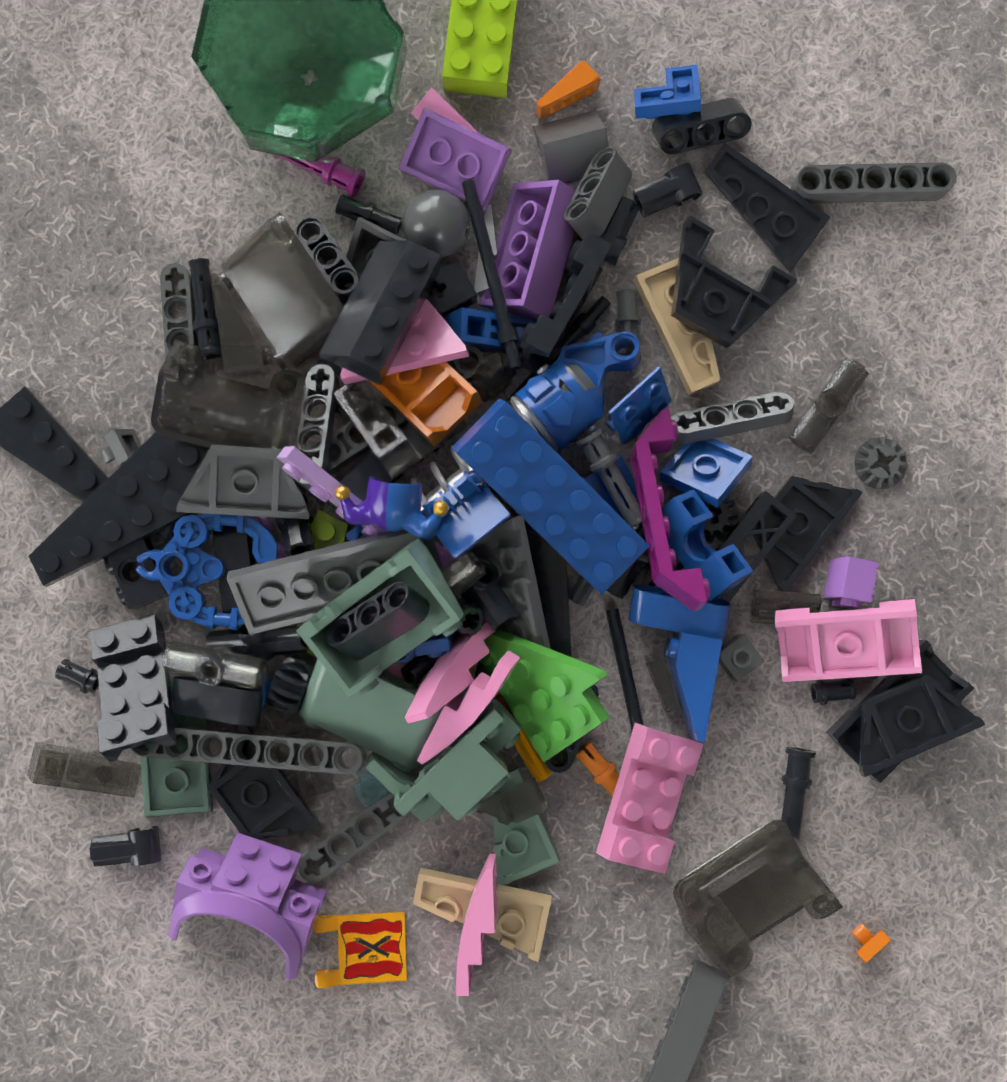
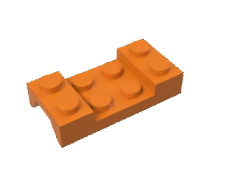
(430, 398)

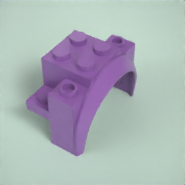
(254, 887)

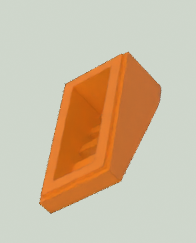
(571, 88)

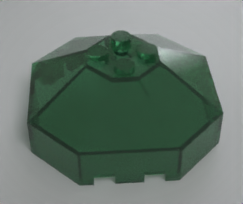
(261, 48)

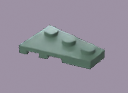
(524, 845)

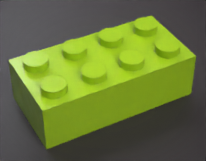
(479, 47)

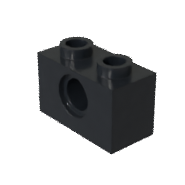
(140, 592)

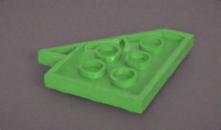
(547, 692)

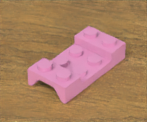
(849, 642)
(647, 798)

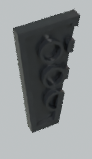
(771, 208)
(46, 446)

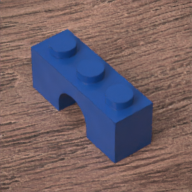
(687, 521)

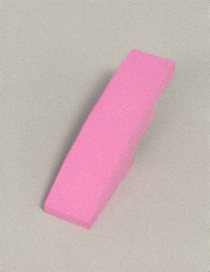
(449, 674)
(462, 712)
(479, 919)

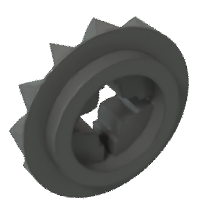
(877, 477)

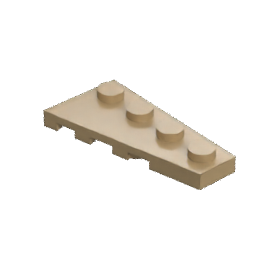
(687, 348)
(520, 911)

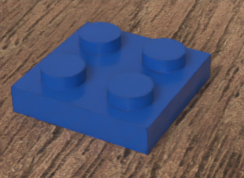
(707, 468)

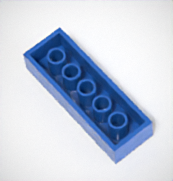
(550, 495)

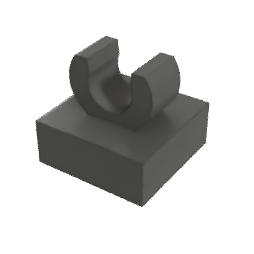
(121, 445)

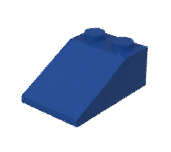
(693, 670)

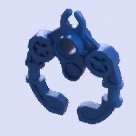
(199, 567)

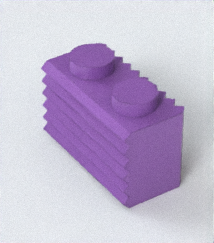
(850, 582)

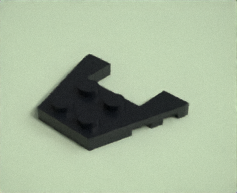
(713, 299)

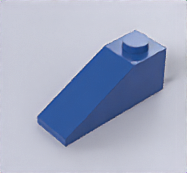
(481, 328)

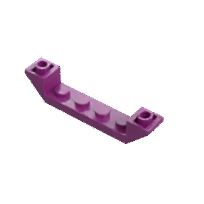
(684, 585)

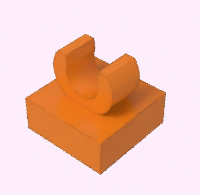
(870, 944)

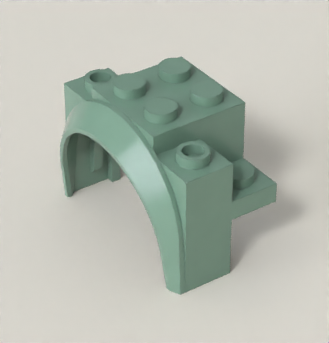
(459, 773)

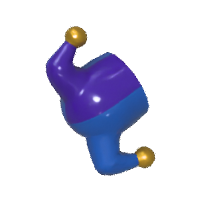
(392, 508)

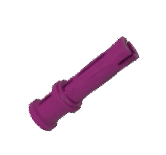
(334, 172)

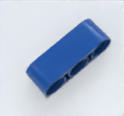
(658, 609)

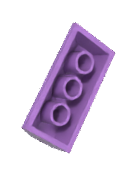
(533, 247)

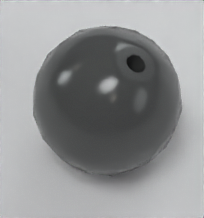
(437, 222)

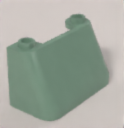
(418, 570)
(369, 720)

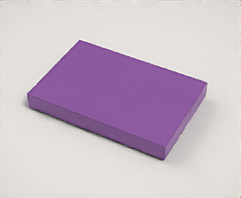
(450, 154)

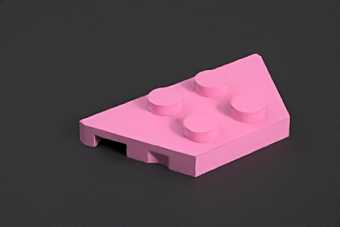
(426, 344)

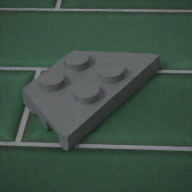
(243, 484)

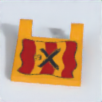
(368, 948)

